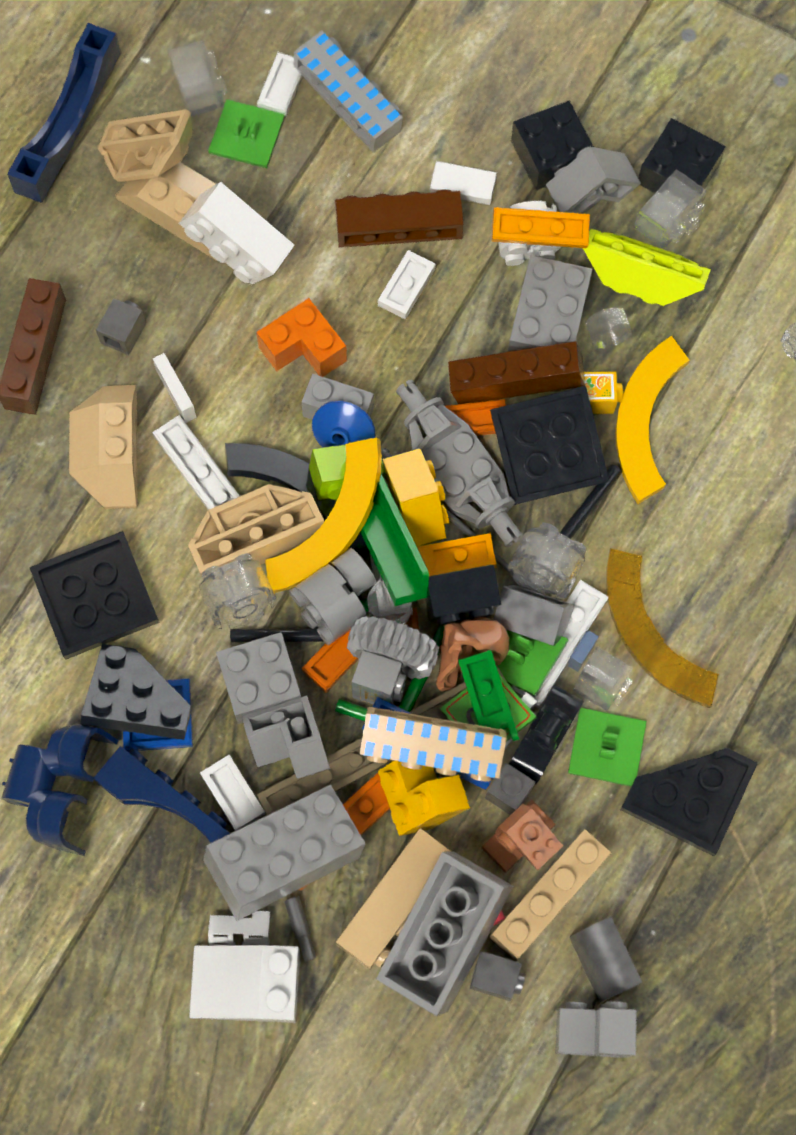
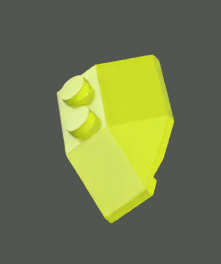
(643, 268)

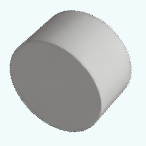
(354, 571)

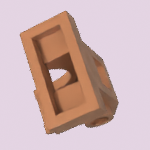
(523, 834)

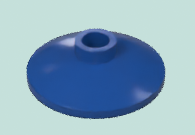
(342, 419)

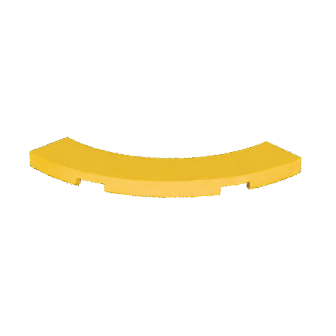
(634, 418)
(341, 525)

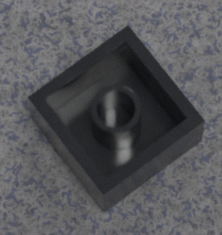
(548, 141)
(683, 150)
(462, 593)

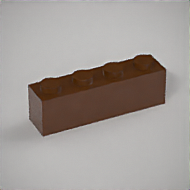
(399, 218)
(32, 346)
(517, 373)

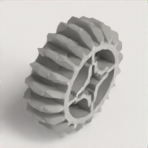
(394, 642)

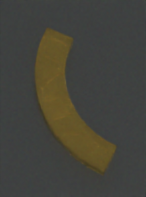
(643, 639)

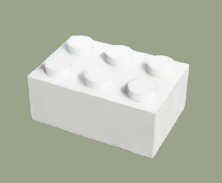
(236, 234)

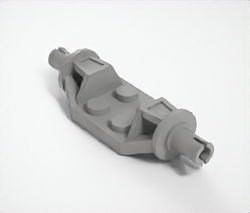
(459, 464)

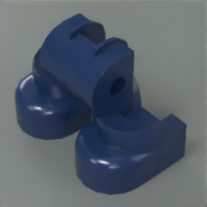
(34, 775)

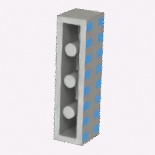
(348, 91)

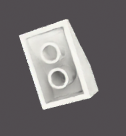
(245, 983)

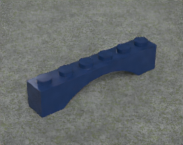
(45, 154)
(135, 784)

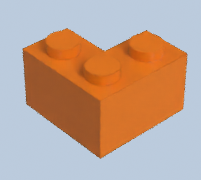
(302, 333)

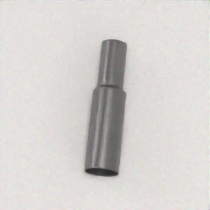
(300, 927)

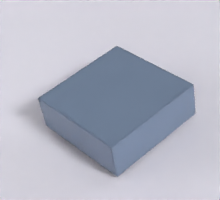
(582, 650)

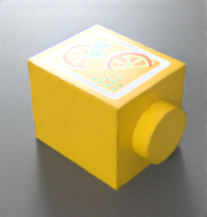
(603, 391)

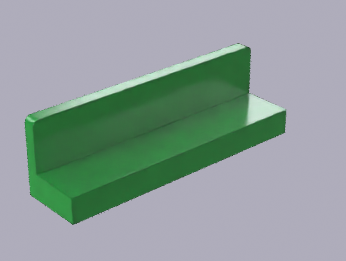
(394, 549)

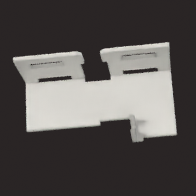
(227, 925)

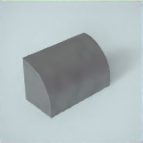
(533, 614)
(605, 959)

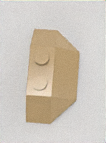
(146, 144)
(167, 198)
(106, 446)
(256, 523)

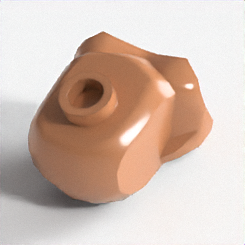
(468, 639)

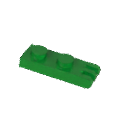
(487, 693)

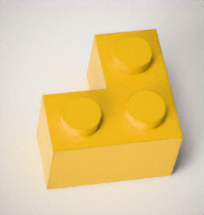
(417, 495)
(420, 798)

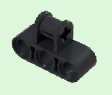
(546, 733)

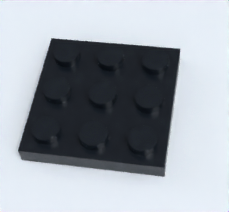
(549, 445)
(94, 595)

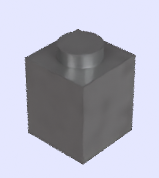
(121, 326)
(510, 789)
(497, 976)

